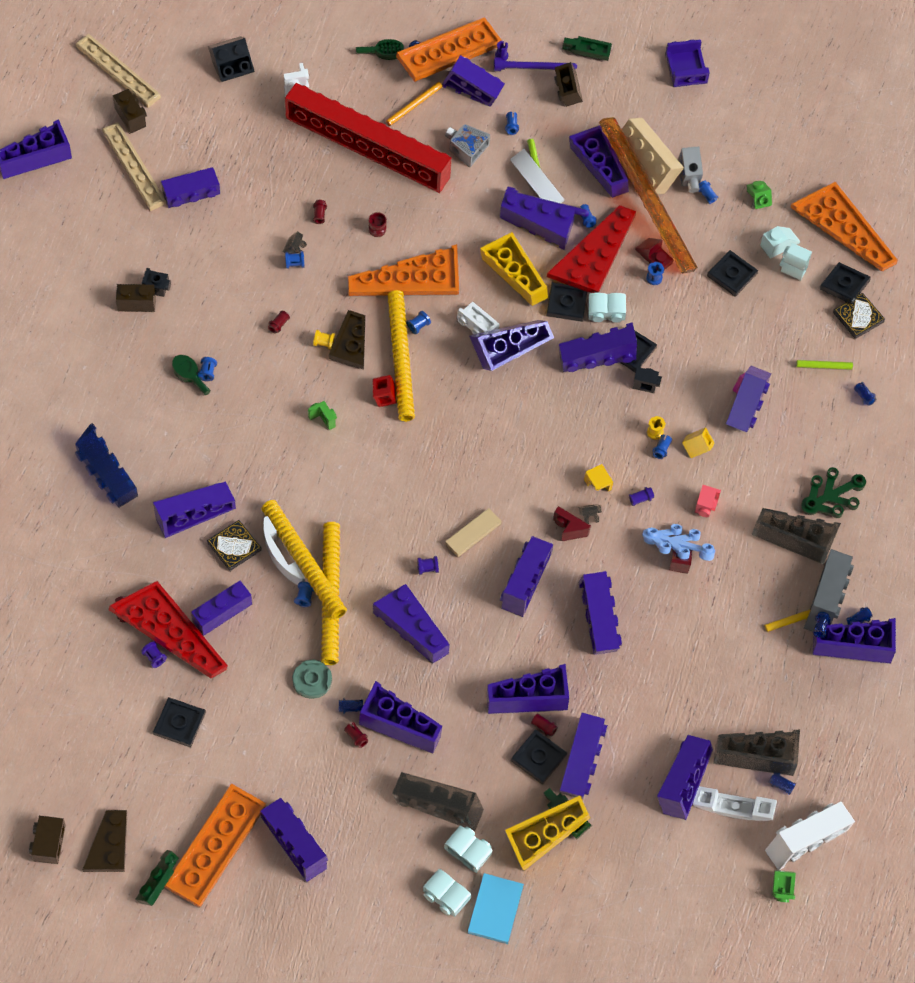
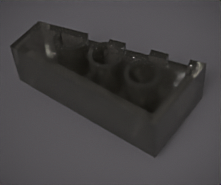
(796, 533)
(759, 751)
(439, 800)

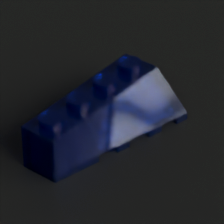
(105, 467)

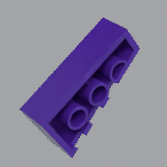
(35, 151)
(600, 159)
(538, 217)
(600, 612)
(859, 641)
(530, 693)
(582, 755)
(294, 839)

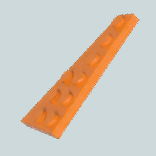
(839, 218)
(413, 276)

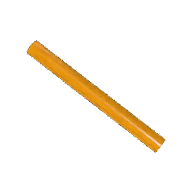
(414, 103)

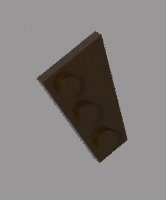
(350, 341)
(109, 845)

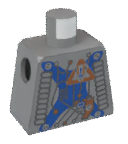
(468, 143)
(692, 173)

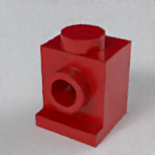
(384, 391)

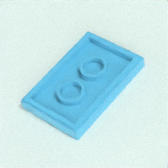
(495, 908)

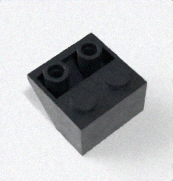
(231, 58)

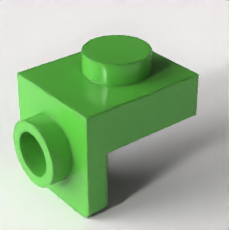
(761, 193)
(322, 410)
(783, 885)

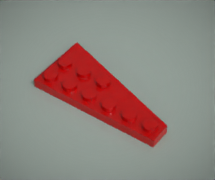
(593, 257)
(162, 620)

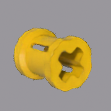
(324, 339)
(656, 427)

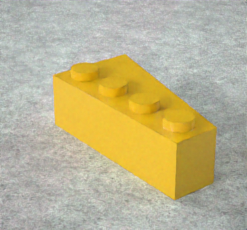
(514, 266)
(544, 831)

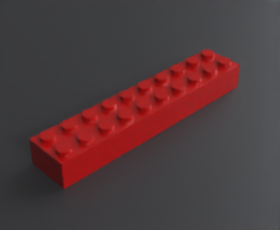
(368, 137)

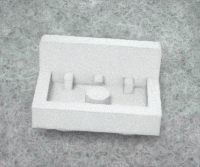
(296, 77)
(476, 319)

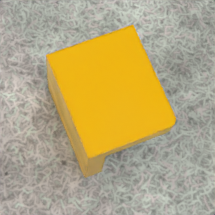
(698, 442)
(598, 478)

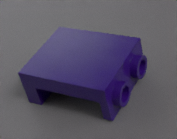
(686, 63)

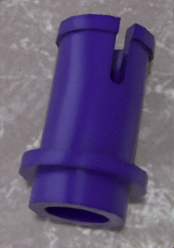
(502, 50)
(641, 496)

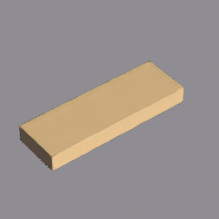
(473, 532)

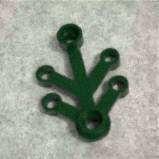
(832, 495)

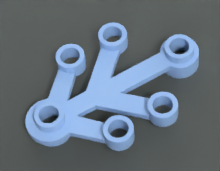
(678, 542)

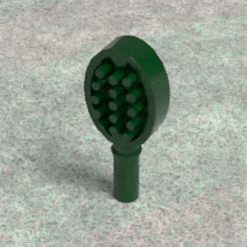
(384, 49)
(187, 371)

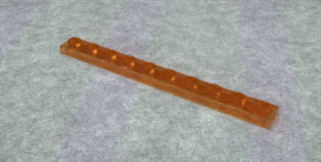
(648, 195)

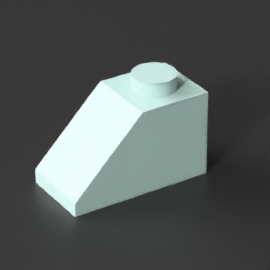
(777, 239)

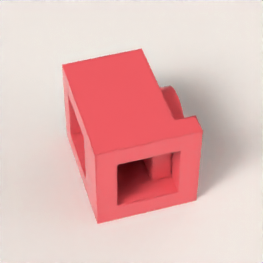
(707, 500)

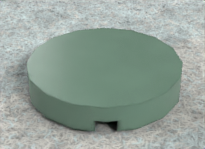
(312, 679)

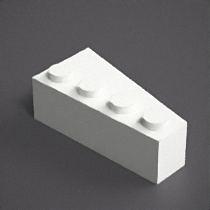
(809, 834)

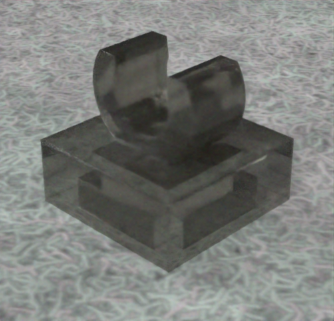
(294, 242)
(590, 510)

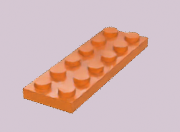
(445, 49)
(215, 845)

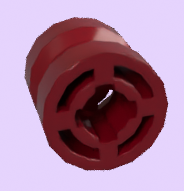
(377, 224)

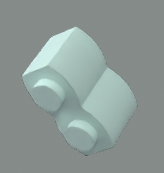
(795, 261)
(607, 307)
(468, 848)
(446, 892)

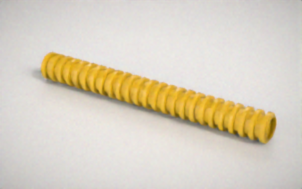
(401, 356)
(304, 560)
(331, 571)

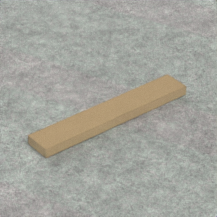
(118, 70)
(134, 166)

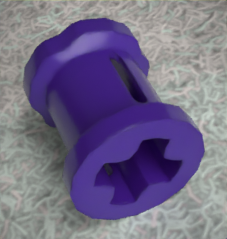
(428, 565)
(153, 654)

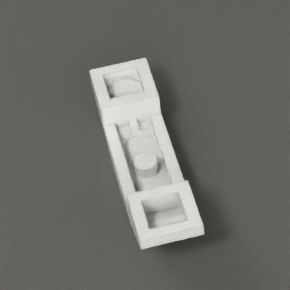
(536, 177)
(290, 571)
(735, 806)

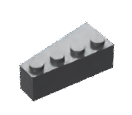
(830, 587)

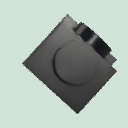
(159, 280)
(646, 379)

